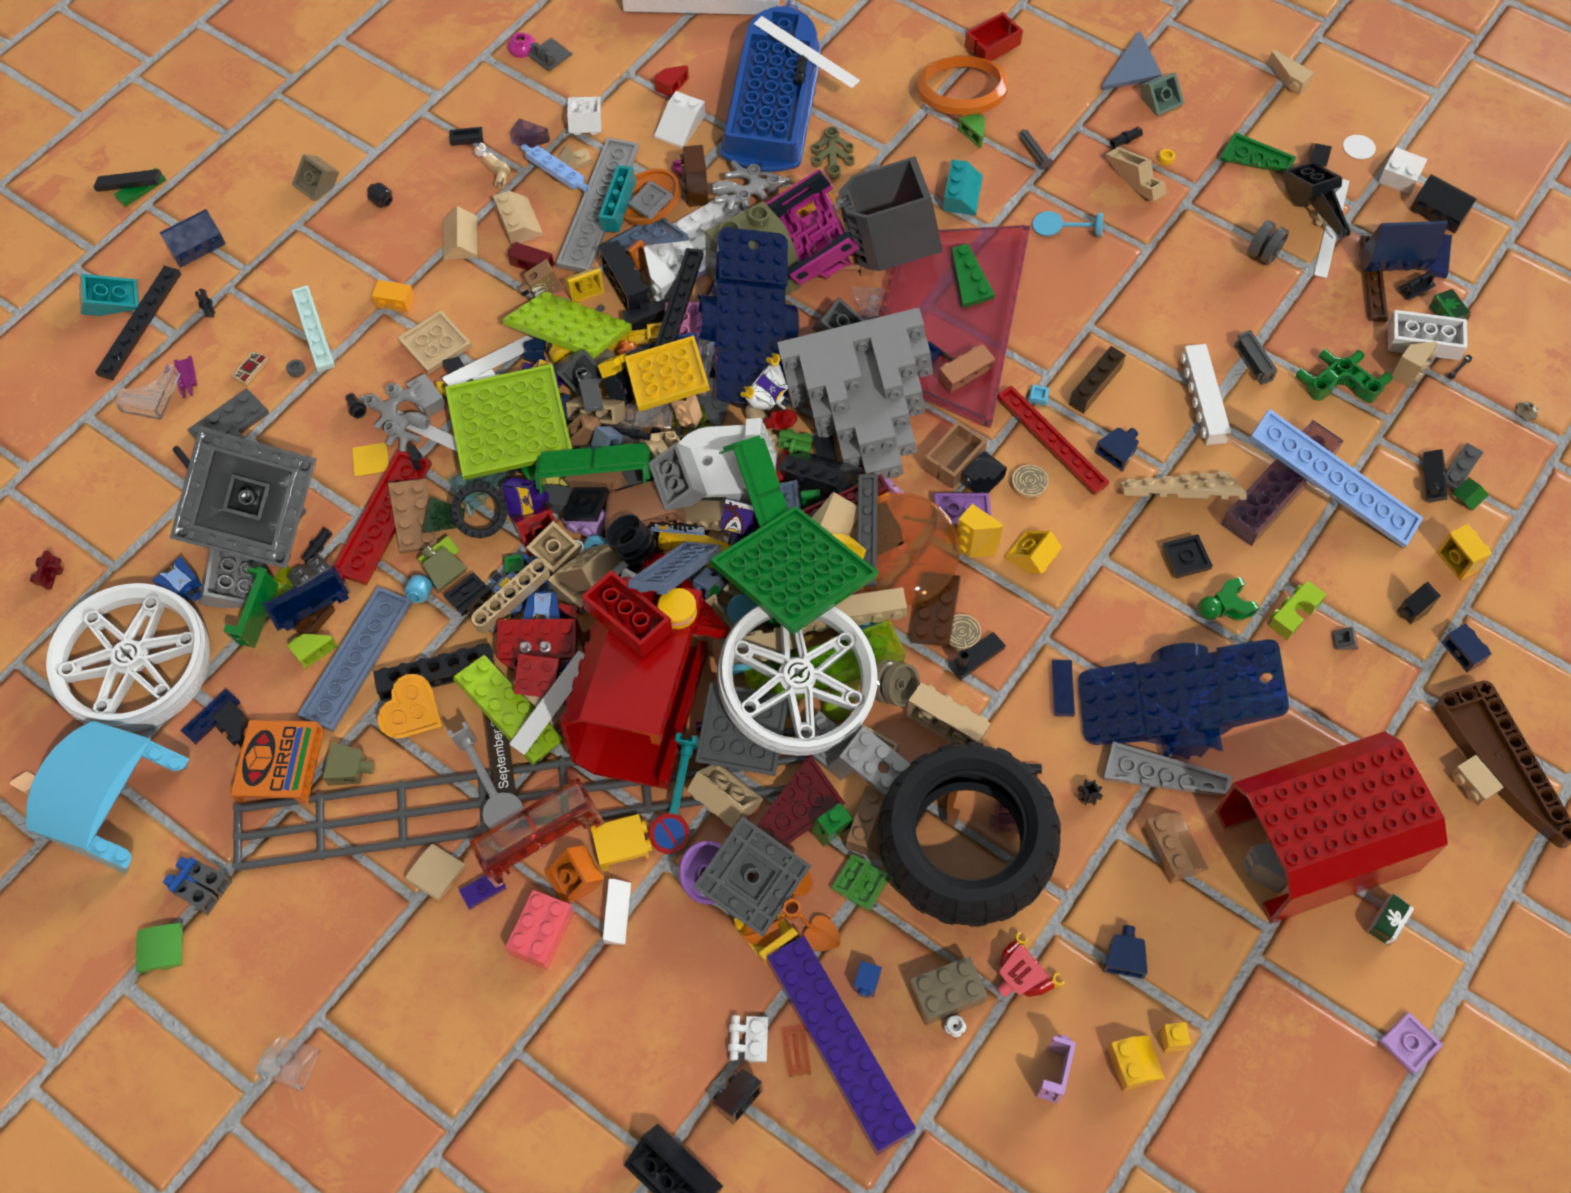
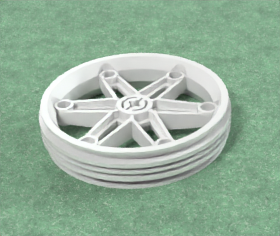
(90, 614)
(786, 745)

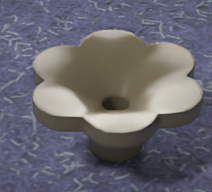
(1526, 411)

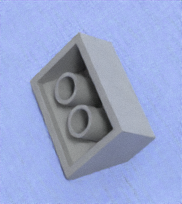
(677, 477)

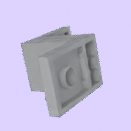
(859, 754)

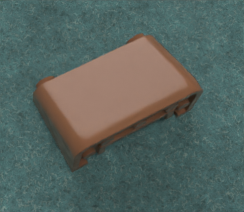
(641, 501)

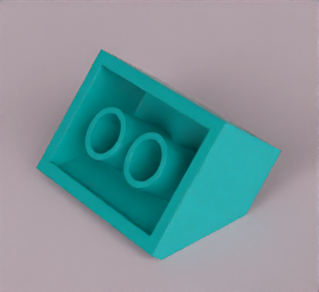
(962, 188)

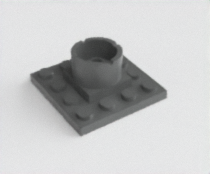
(775, 880)

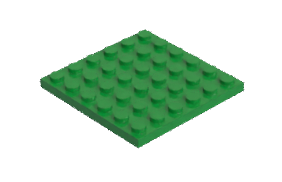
(794, 569)

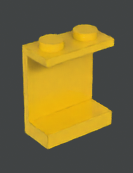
(787, 936)

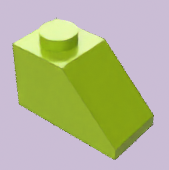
(311, 648)

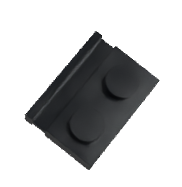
(466, 592)

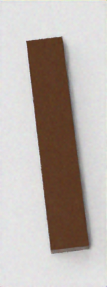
(1374, 291)

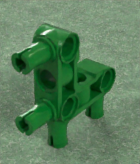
(1344, 372)

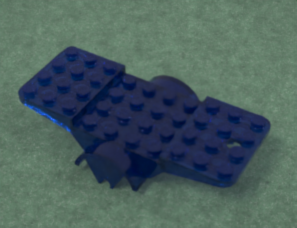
(747, 309)
(1183, 696)

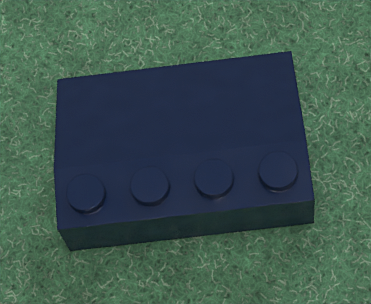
(1403, 246)

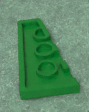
(1253, 153)
(971, 280)

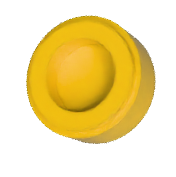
(1166, 157)

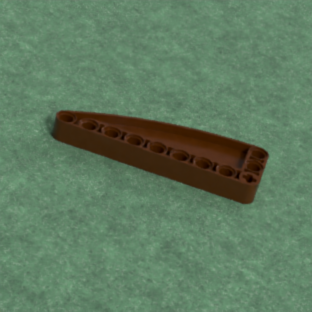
(1479, 733)

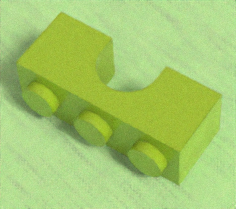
(1287, 620)

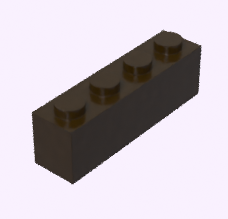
(1097, 379)

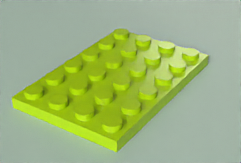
(567, 324)

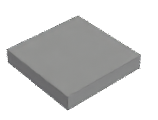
(650, 200)

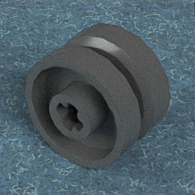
(1268, 242)

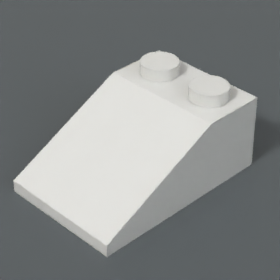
(584, 115)
(680, 119)
(1402, 170)
(660, 276)

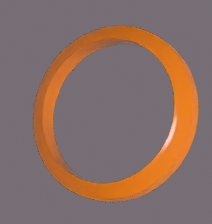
(962, 106)

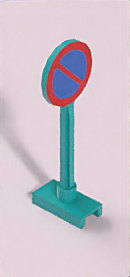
(670, 831)

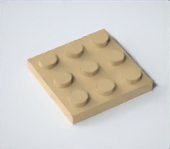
(434, 341)

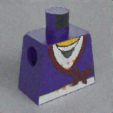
(738, 520)

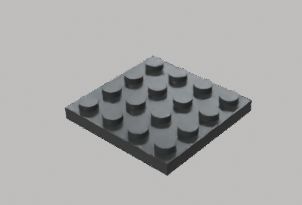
(726, 746)

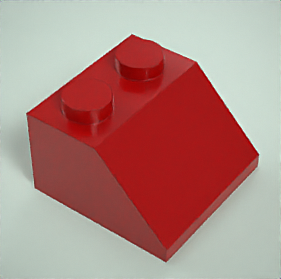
(532, 525)

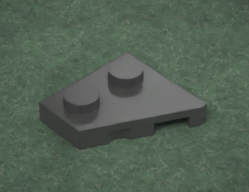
(714, 409)

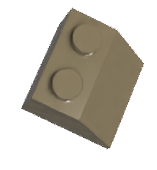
(314, 177)

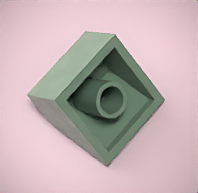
(1162, 93)

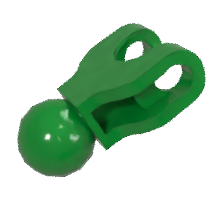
(1227, 603)

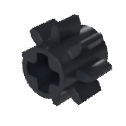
(1094, 788)

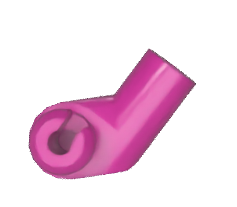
(677, 167)

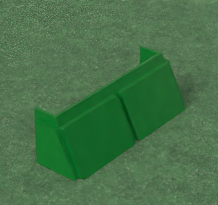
(589, 461)
(759, 478)

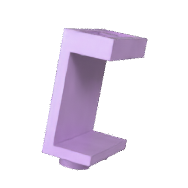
(1052, 1091)

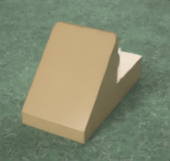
(575, 159)

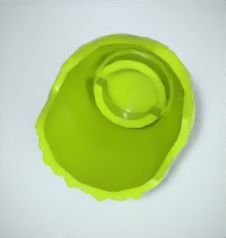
(833, 711)

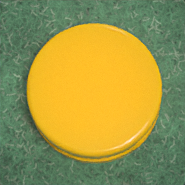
(679, 606)

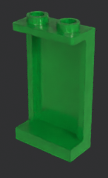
(254, 613)

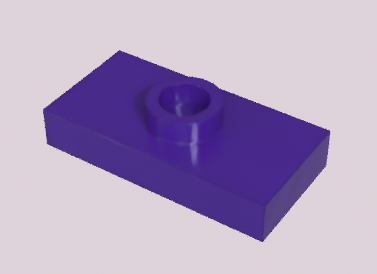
(479, 891)

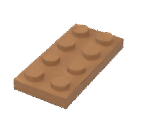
(408, 509)

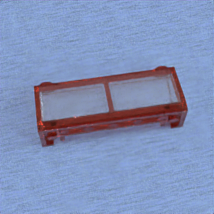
(534, 829)

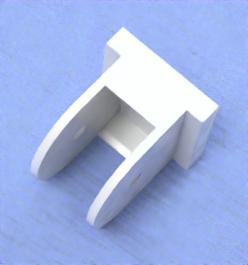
(721, 471)

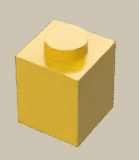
(1175, 1037)

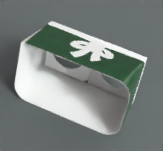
(1390, 919)

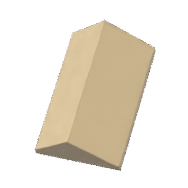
(460, 235)

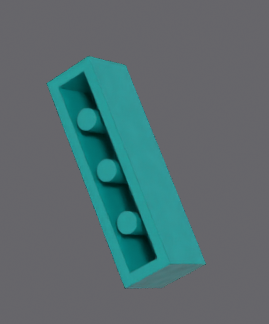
(617, 197)

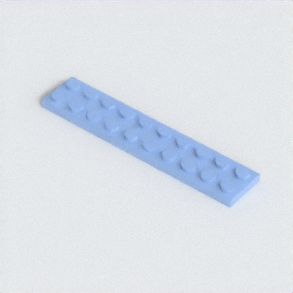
(1336, 478)

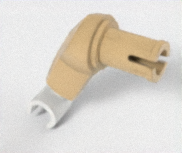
(495, 165)

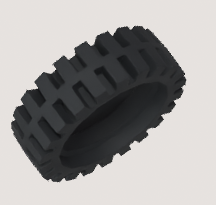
(484, 488)

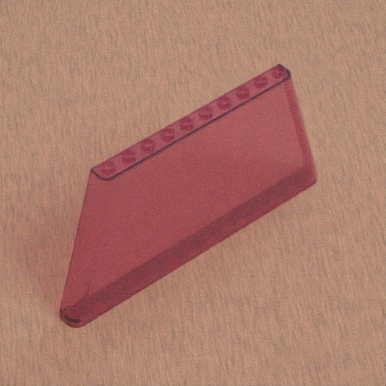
(933, 288)

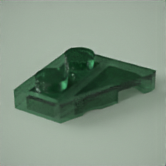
(438, 516)

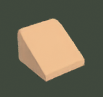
(23, 782)

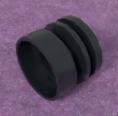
(630, 539)

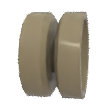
(896, 682)

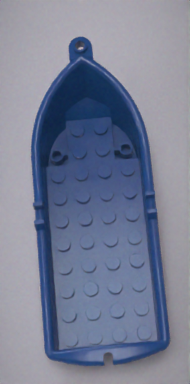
(767, 106)

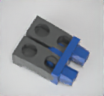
(189, 882)

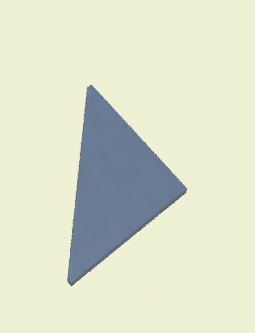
(1134, 66)
(654, 233)

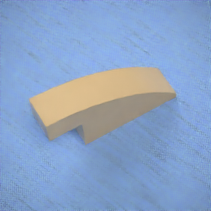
(1136, 173)

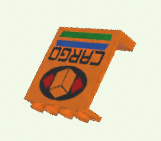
(278, 760)

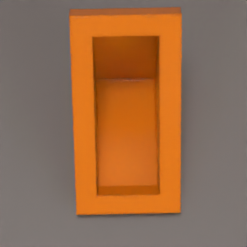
(636, 252)

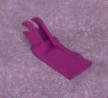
(187, 375)

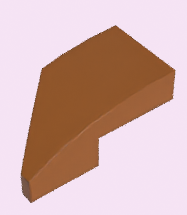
(951, 813)

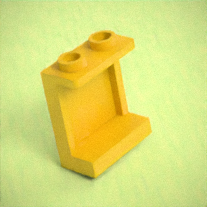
(621, 841)

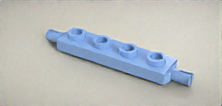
(555, 167)

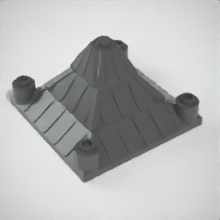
(242, 497)

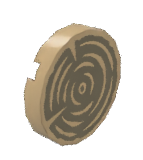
(1030, 481)
(965, 632)

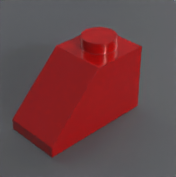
(671, 80)

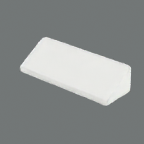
(616, 912)

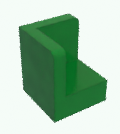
(1470, 493)

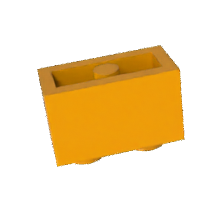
(392, 296)

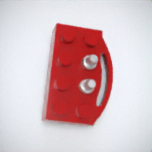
(537, 637)

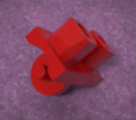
(781, 419)

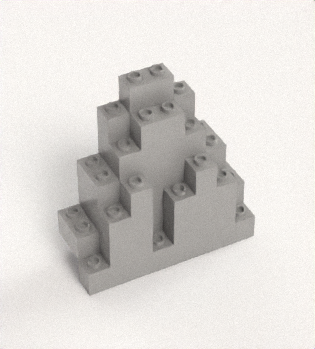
(863, 386)

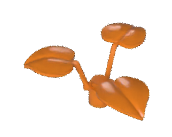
(821, 934)

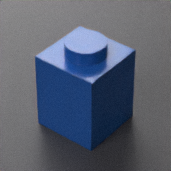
(867, 979)

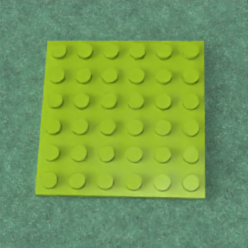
(507, 420)

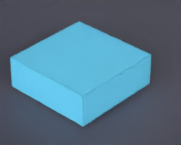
(1039, 395)

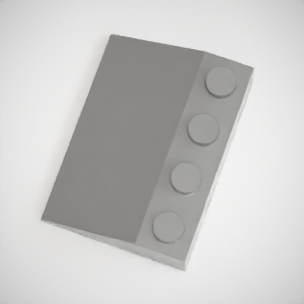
(227, 580)

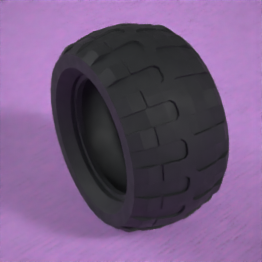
(979, 770)

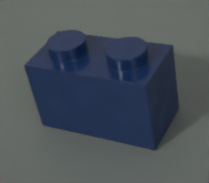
(1466, 647)

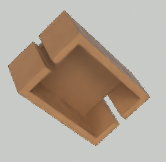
(954, 454)

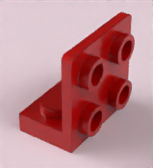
(535, 674)

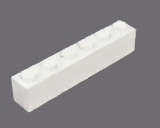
(1205, 394)

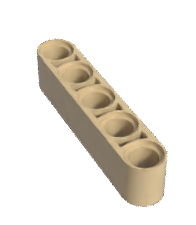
(508, 604)

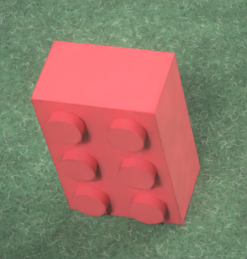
(539, 929)

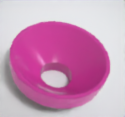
(520, 48)

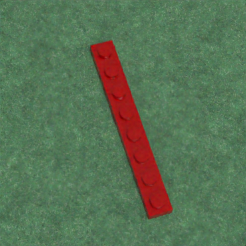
(1053, 440)

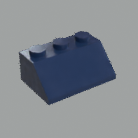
(192, 238)

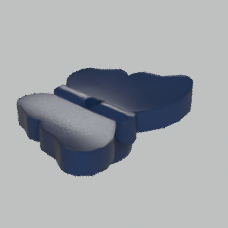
(534, 350)

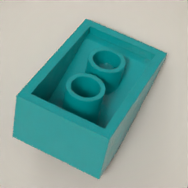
(107, 295)

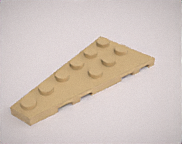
(1186, 486)

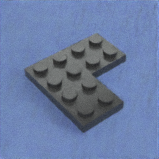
(233, 416)

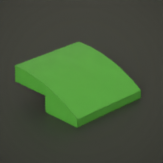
(860, 882)
(159, 947)

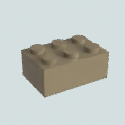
(948, 990)

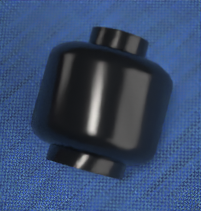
(379, 195)

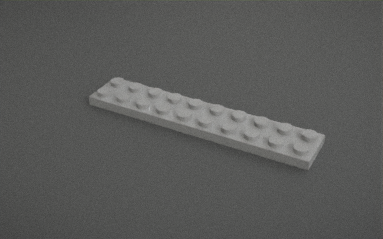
(586, 231)

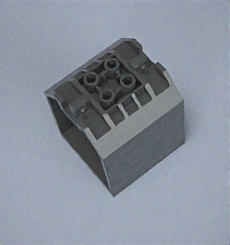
(890, 215)

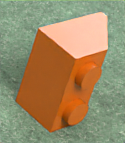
(574, 874)

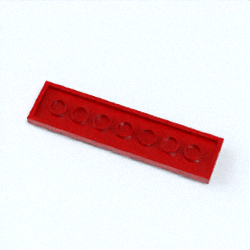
(376, 523)
(708, 621)

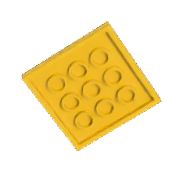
(667, 373)

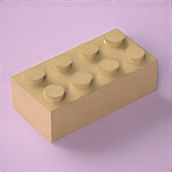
(946, 717)

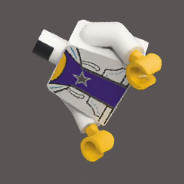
(768, 387)

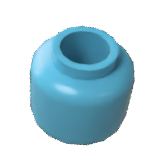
(418, 588)

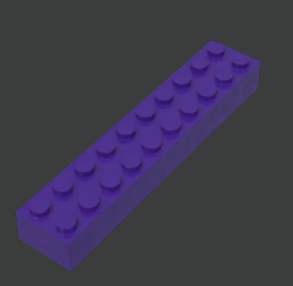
(841, 1045)

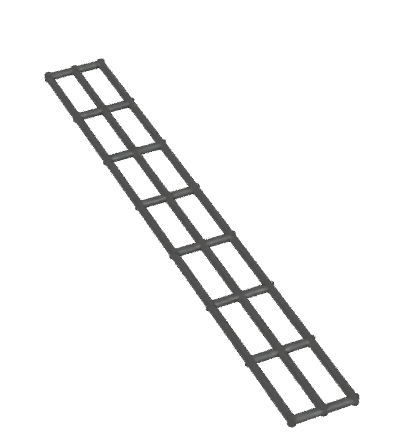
(402, 814)

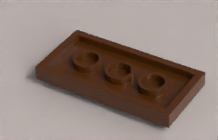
(936, 616)

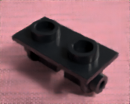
(1418, 285)

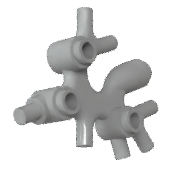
(742, 193)
(394, 423)

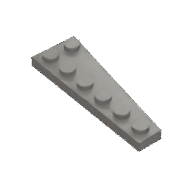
(1154, 770)

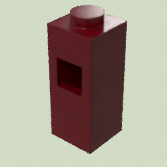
(527, 257)

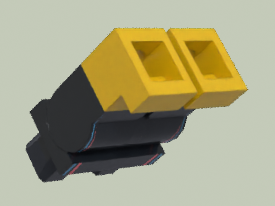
(617, 379)

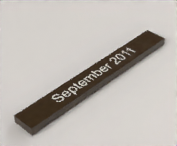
(500, 759)

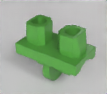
(795, 442)

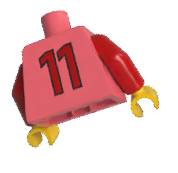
(1024, 972)

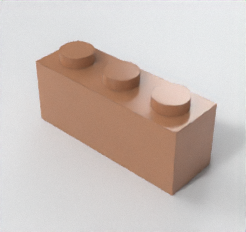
(966, 368)

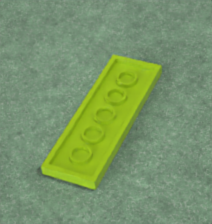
(507, 710)

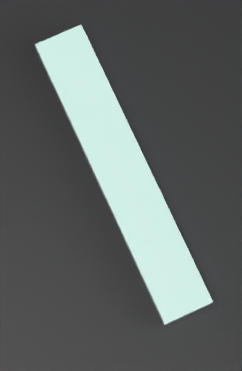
(313, 329)

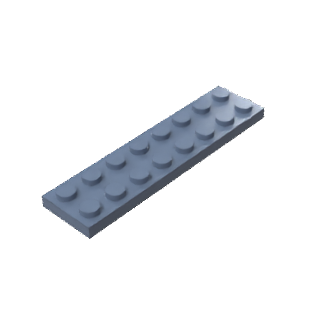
(674, 567)
(355, 659)

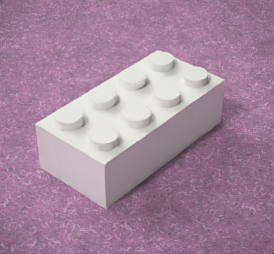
(1416, 328)

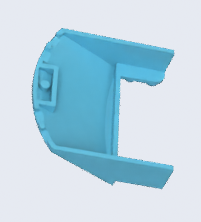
(82, 784)

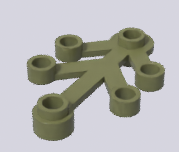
(832, 135)

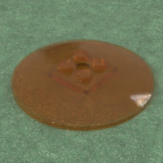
(931, 549)

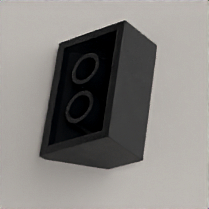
(1443, 202)

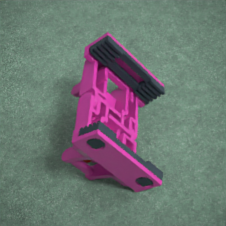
(817, 228)

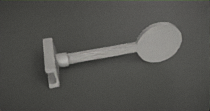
(500, 805)

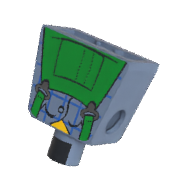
(709, 582)

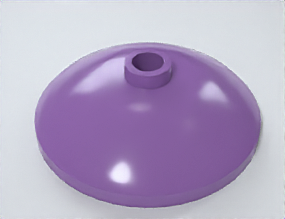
(692, 863)

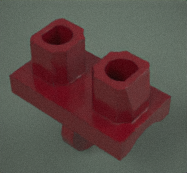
(48, 568)

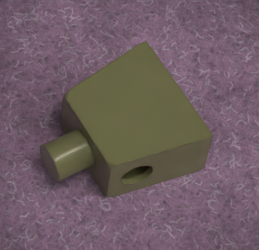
(441, 567)
(346, 765)

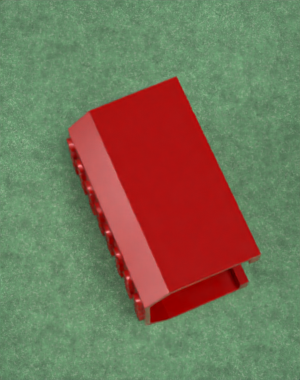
(631, 707)
(1341, 821)

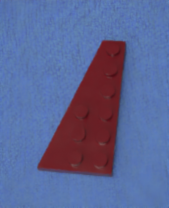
(800, 804)

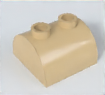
(554, 547)

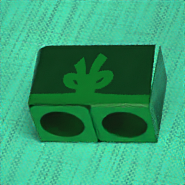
(1449, 305)

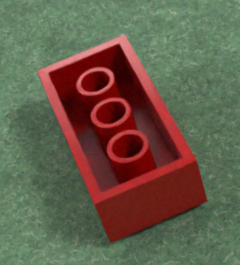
(627, 613)

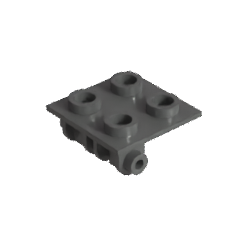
(549, 53)

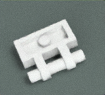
(756, 1039)

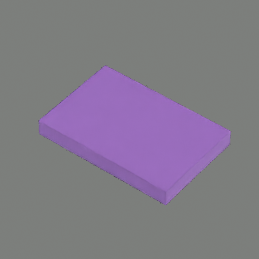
(957, 503)

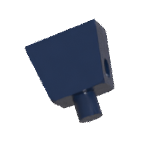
(1118, 447)
(1126, 955)

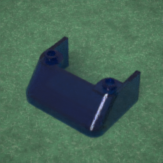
(307, 599)

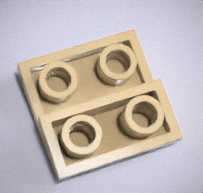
(435, 872)

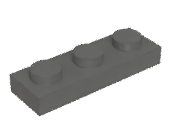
(1462, 466)

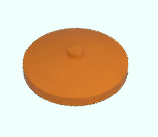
(666, 180)

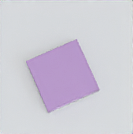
(1410, 1043)

